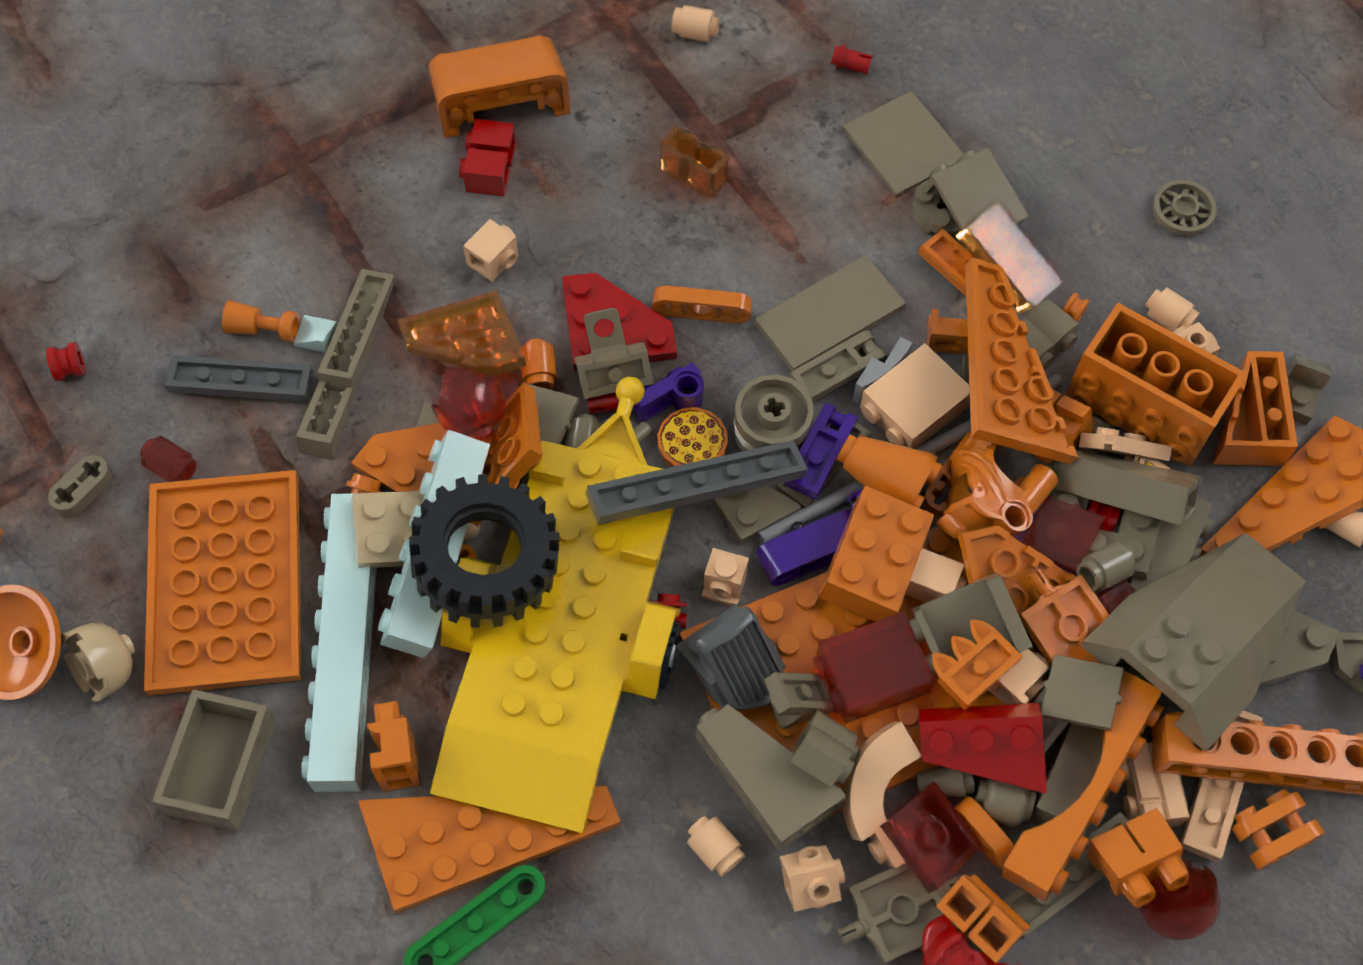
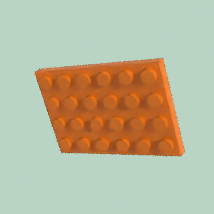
(223, 583)

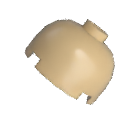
(98, 658)

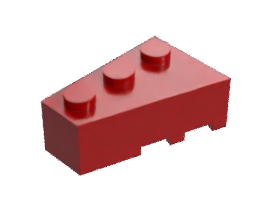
(987, 742)

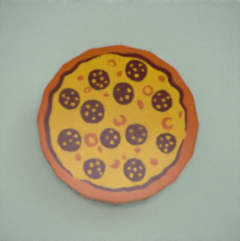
(691, 437)

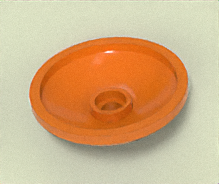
(27, 641)

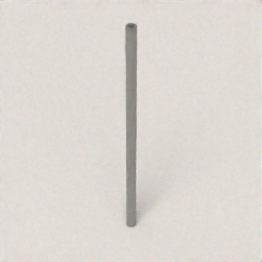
(841, 495)

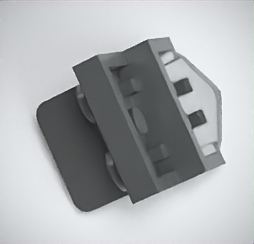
(733, 659)

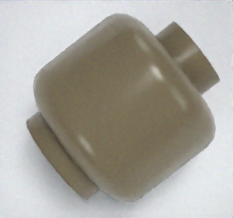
(1005, 802)

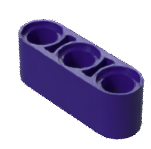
(802, 549)

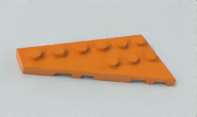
(1005, 375)
(1308, 492)
(444, 844)

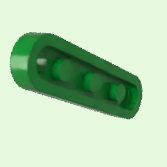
(479, 919)

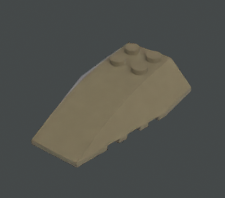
(1205, 632)

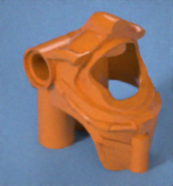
(993, 496)

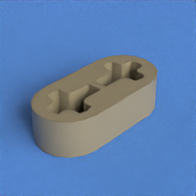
(80, 486)

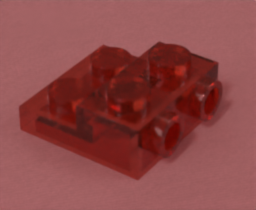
(930, 836)

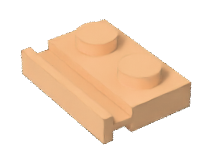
(1131, 444)

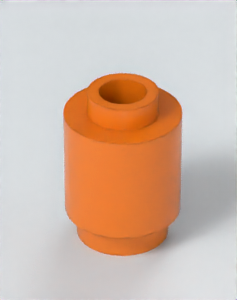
(540, 364)

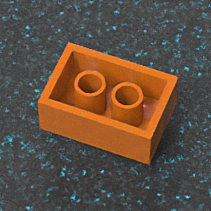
(876, 555)

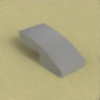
(876, 368)

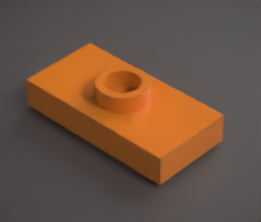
(947, 257)

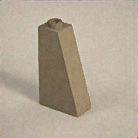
(1131, 486)
(759, 771)

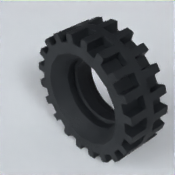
(488, 594)

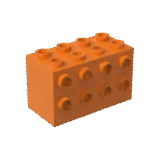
(1154, 383)

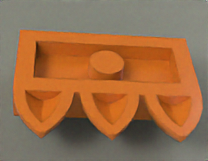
(977, 665)

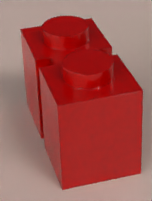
(489, 152)

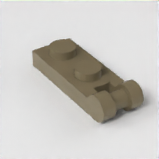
(838, 365)

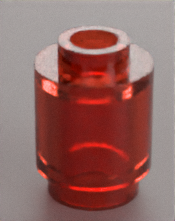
(167, 460)

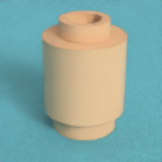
(695, 23)
(1171, 310)
(715, 845)

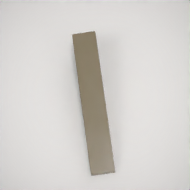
(344, 365)

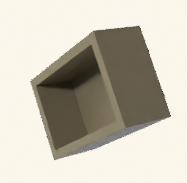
(215, 760)

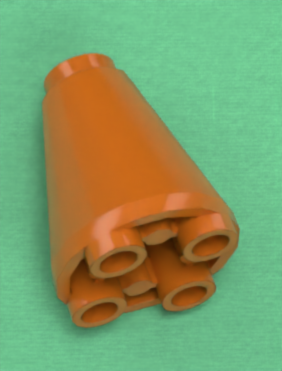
(889, 467)

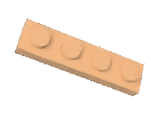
(1213, 811)

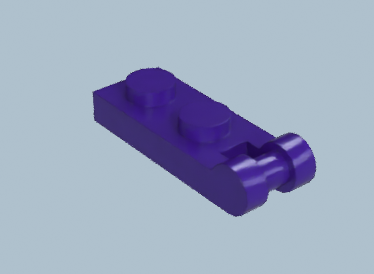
(822, 449)

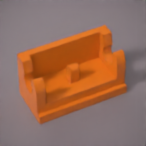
(947, 334)

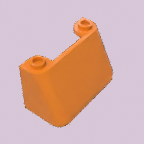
(497, 78)

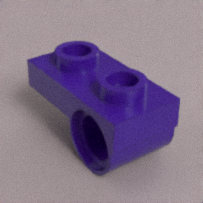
(668, 393)

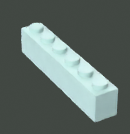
(410, 621)

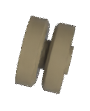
(772, 412)

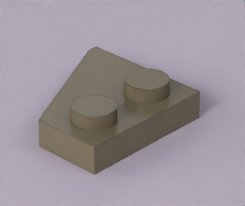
(754, 511)

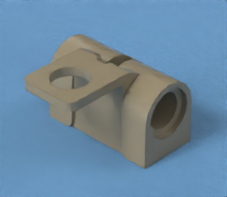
(610, 358)

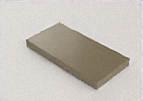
(829, 313)

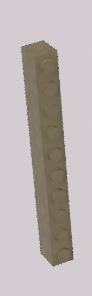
(1082, 745)

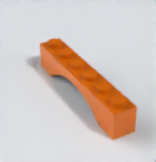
(1044, 851)

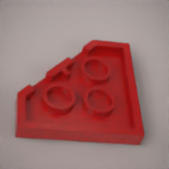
(639, 323)

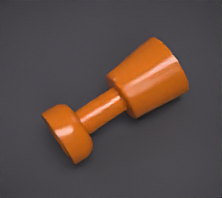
(248, 320)

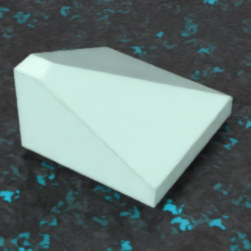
(315, 333)

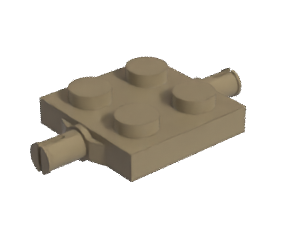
(893, 912)

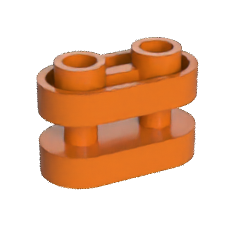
(1280, 808)

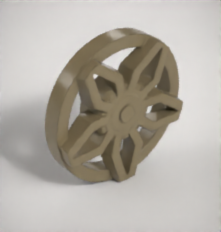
(1184, 207)

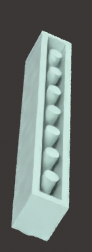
(340, 659)

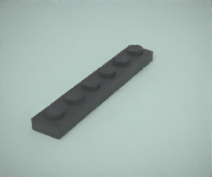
(695, 482)

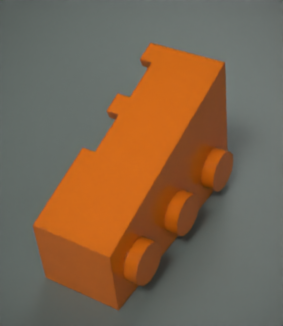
(1260, 417)

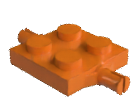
(1063, 617)

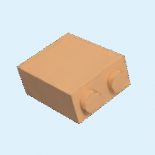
(915, 398)

